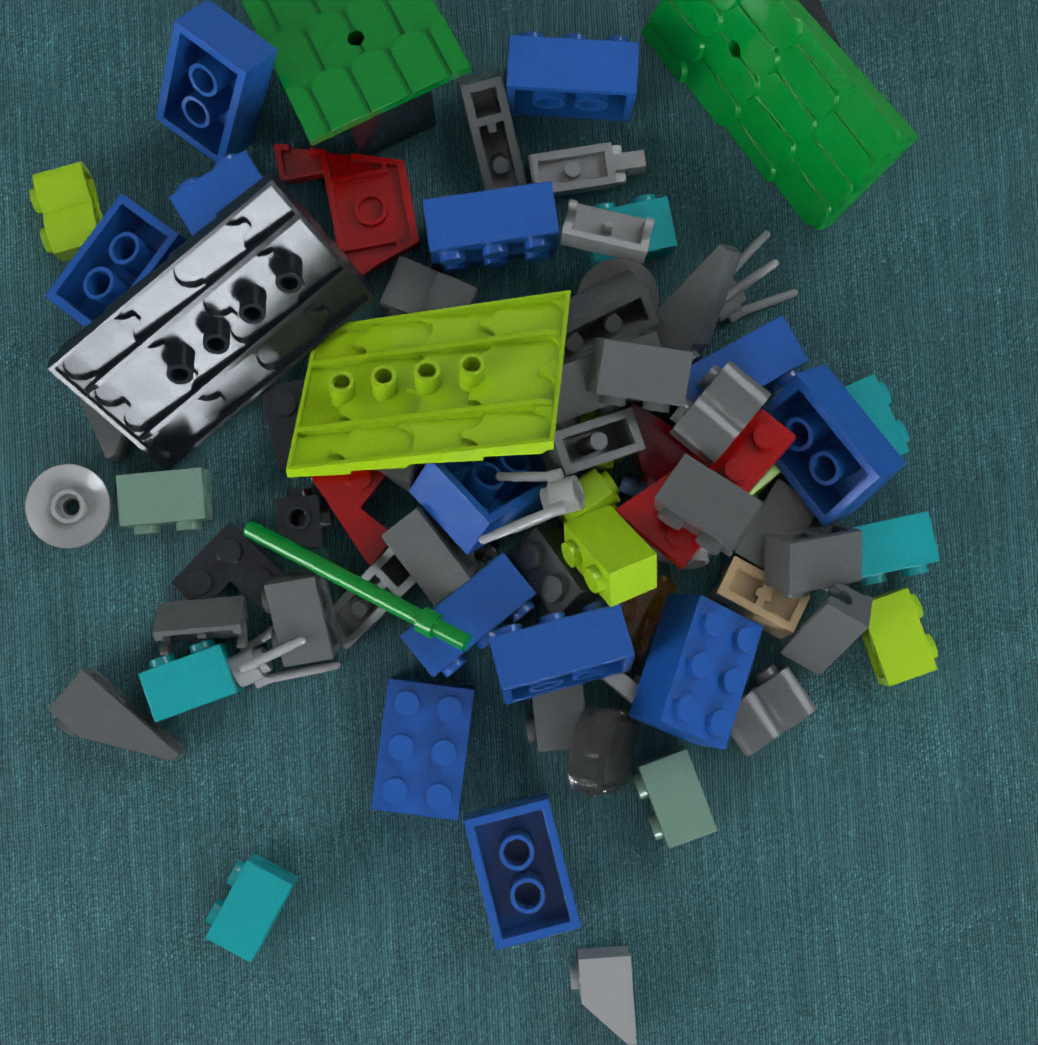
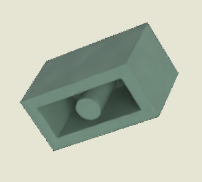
(165, 499)
(675, 797)

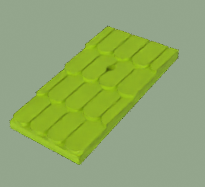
(433, 387)

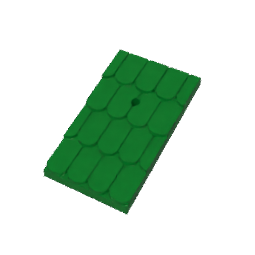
(360, 65)
(784, 96)

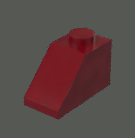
(661, 450)

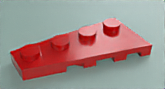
(742, 463)

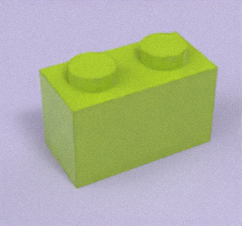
(609, 555)
(897, 639)

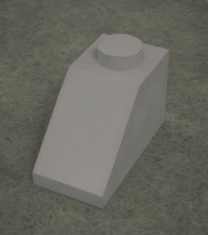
(607, 987)

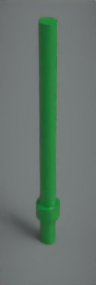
(424, 620)

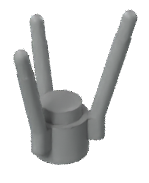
(732, 306)
(560, 497)
(252, 664)

